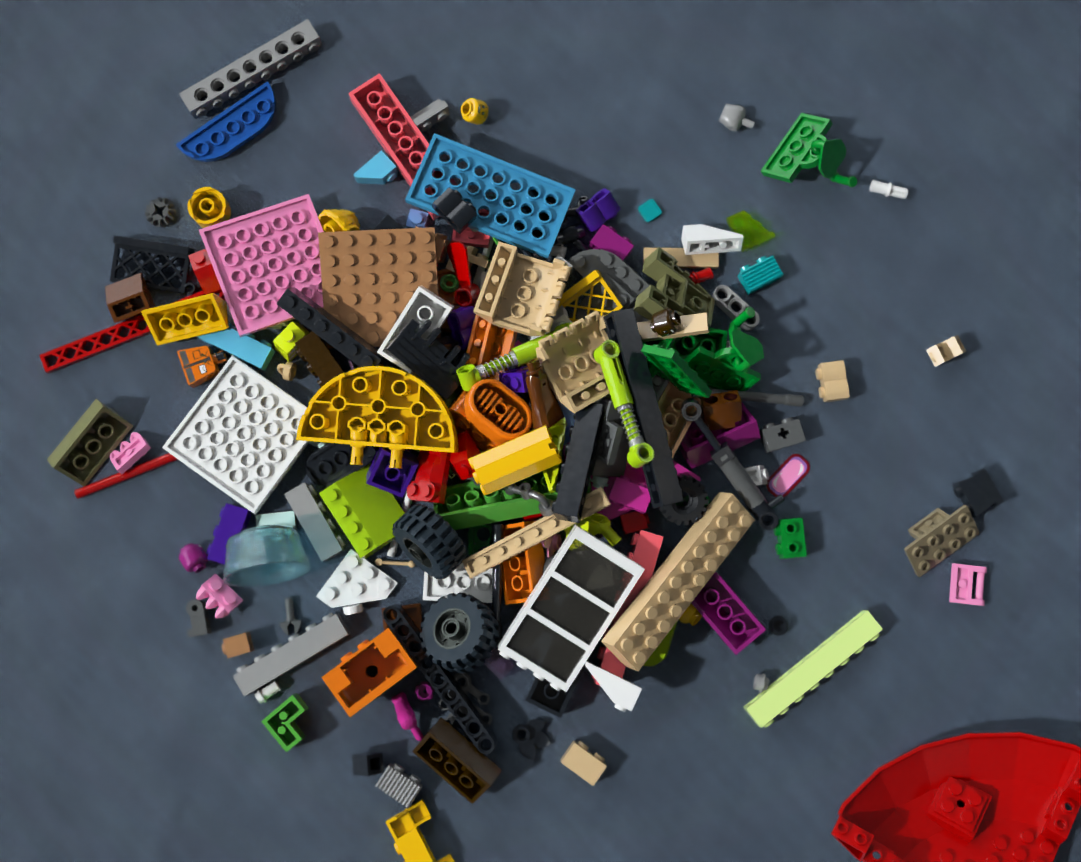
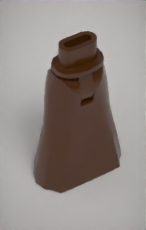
(543, 403)

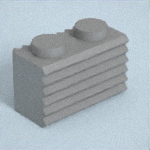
(399, 784)

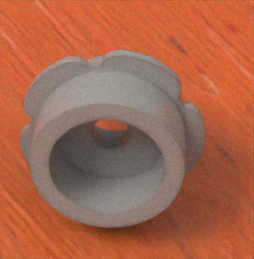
(760, 682)

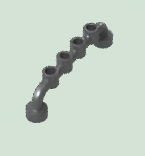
(526, 492)

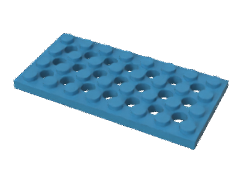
(510, 173)

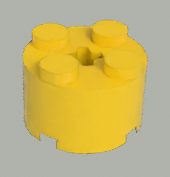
(200, 205)

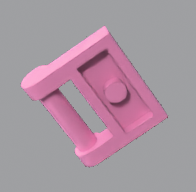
(962, 582)

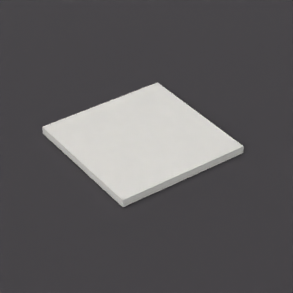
(241, 434)

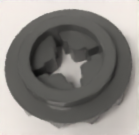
(168, 212)

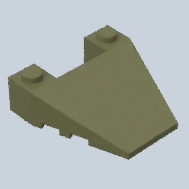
(672, 290)

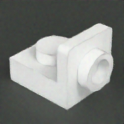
(758, 474)

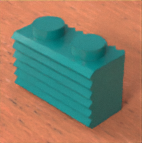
(759, 275)

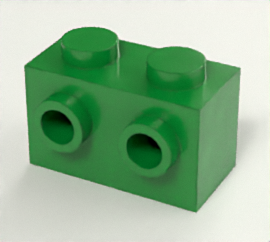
(790, 538)

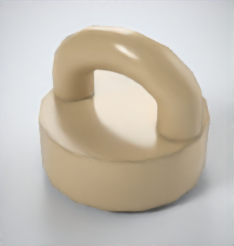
(288, 371)

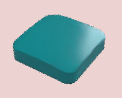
(649, 210)

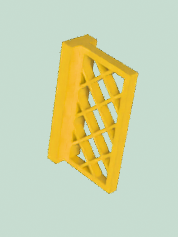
(583, 286)

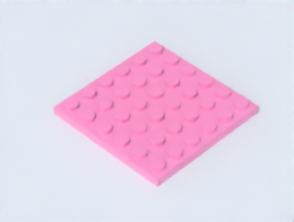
(264, 256)

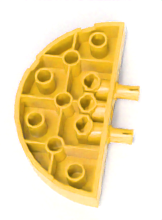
(379, 410)

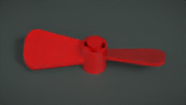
(459, 258)

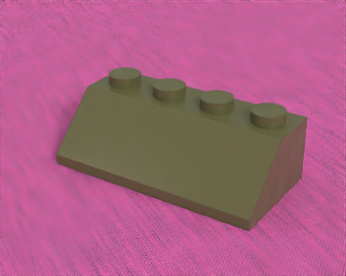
(89, 443)

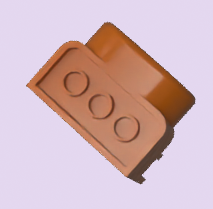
(491, 414)
(350, 678)

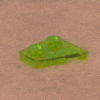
(751, 229)

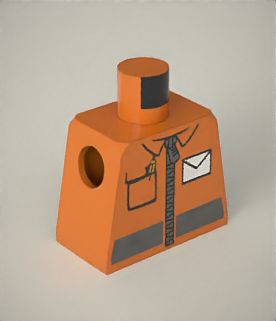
(200, 364)

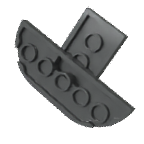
(617, 274)

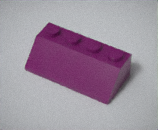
(697, 448)
(727, 614)

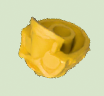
(338, 220)

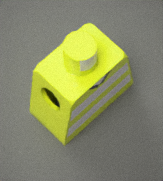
(285, 341)

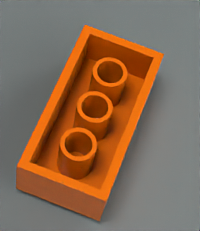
(522, 571)

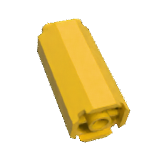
(515, 460)

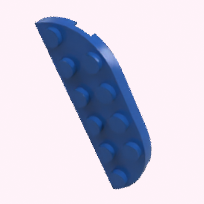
(231, 127)

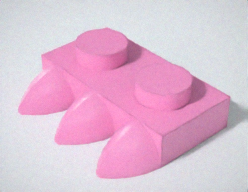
(129, 452)
(219, 595)

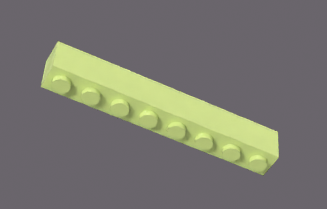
(812, 668)

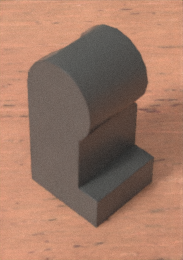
(199, 619)

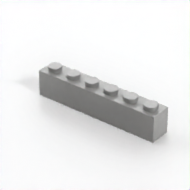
(291, 654)

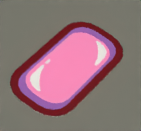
(788, 475)

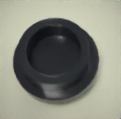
(778, 625)

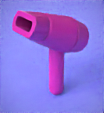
(406, 715)

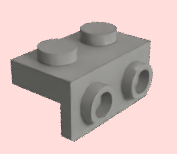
(431, 115)

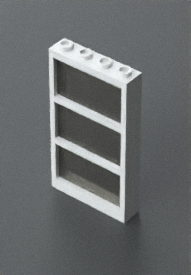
(570, 608)

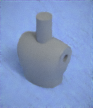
(734, 116)

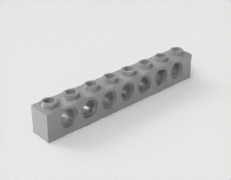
(241, 67)

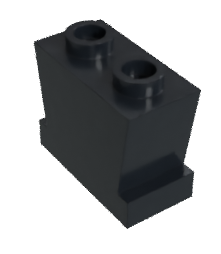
(977, 492)

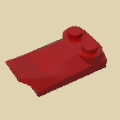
(430, 477)

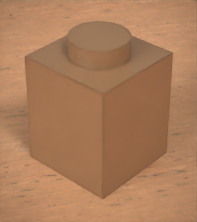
(238, 645)

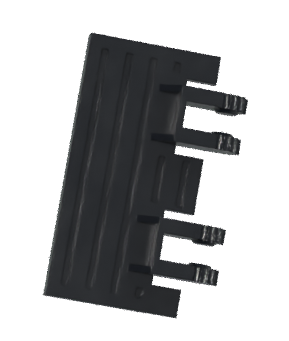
(428, 359)

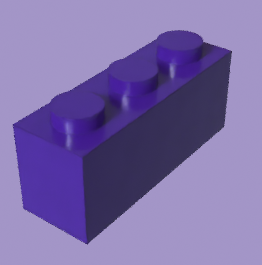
(232, 521)

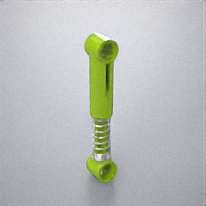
(519, 355)
(623, 402)

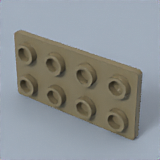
(939, 537)

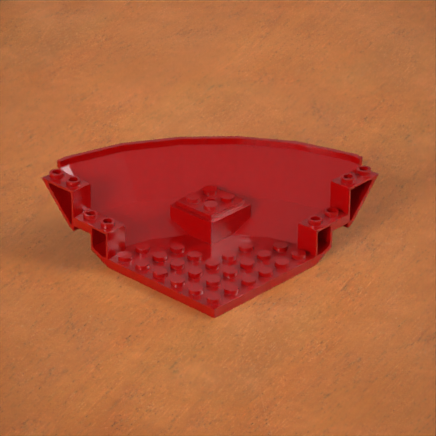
(1010, 793)

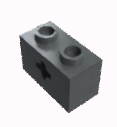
(793, 435)

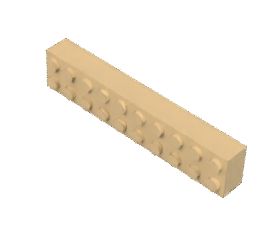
(678, 581)

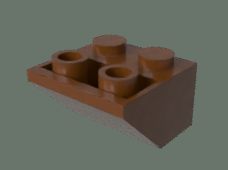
(128, 298)

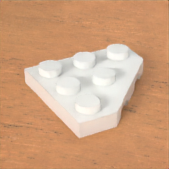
(356, 582)

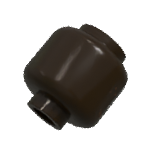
(665, 322)

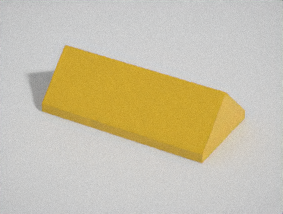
(187, 318)

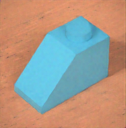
(377, 170)

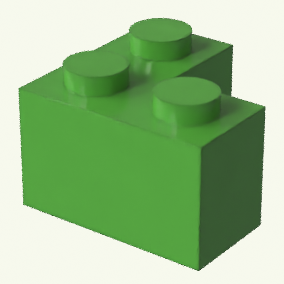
(282, 724)

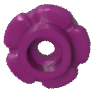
(419, 691)

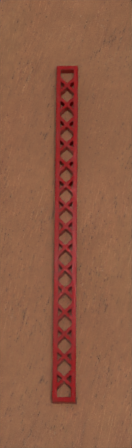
(99, 337)

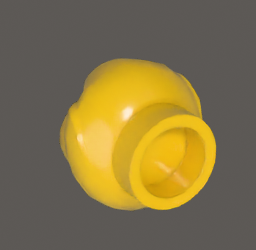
(690, 616)

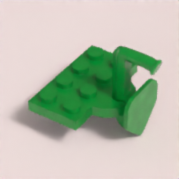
(807, 148)
(667, 364)
(731, 365)

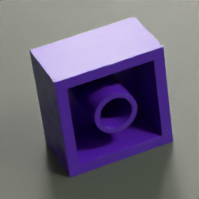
(391, 479)

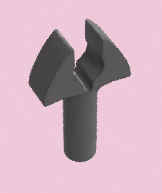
(290, 617)

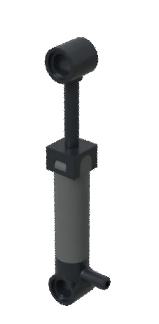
(735, 472)

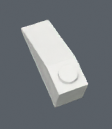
(707, 239)
(619, 690)

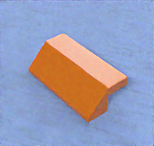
(489, 343)

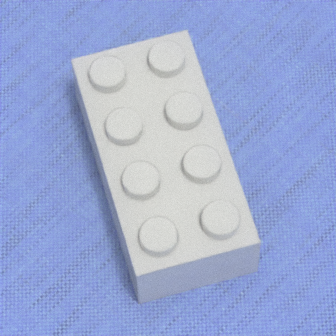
(421, 307)

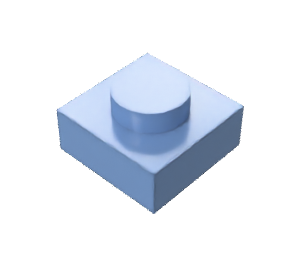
(417, 218)

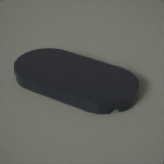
(333, 463)

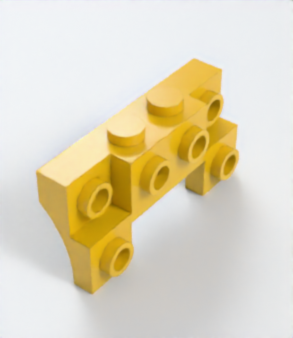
(409, 837)

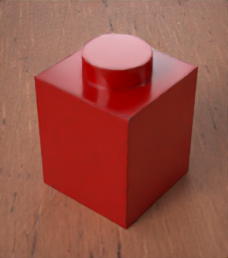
(634, 522)

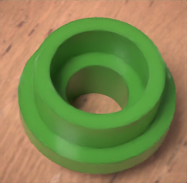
(449, 277)

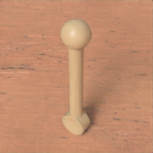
(379, 562)

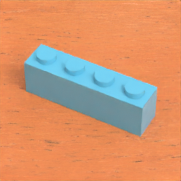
(245, 348)

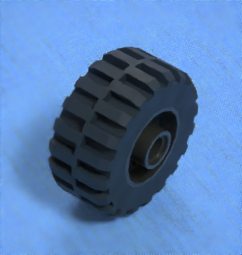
(429, 541)
(459, 632)

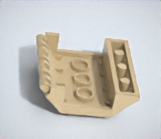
(521, 291)
(571, 364)

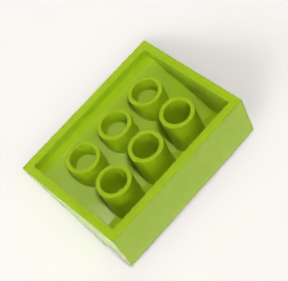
(363, 512)

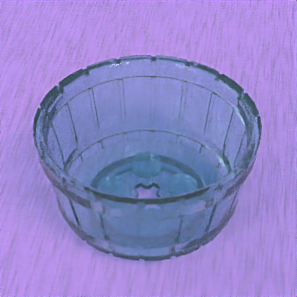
(264, 556)

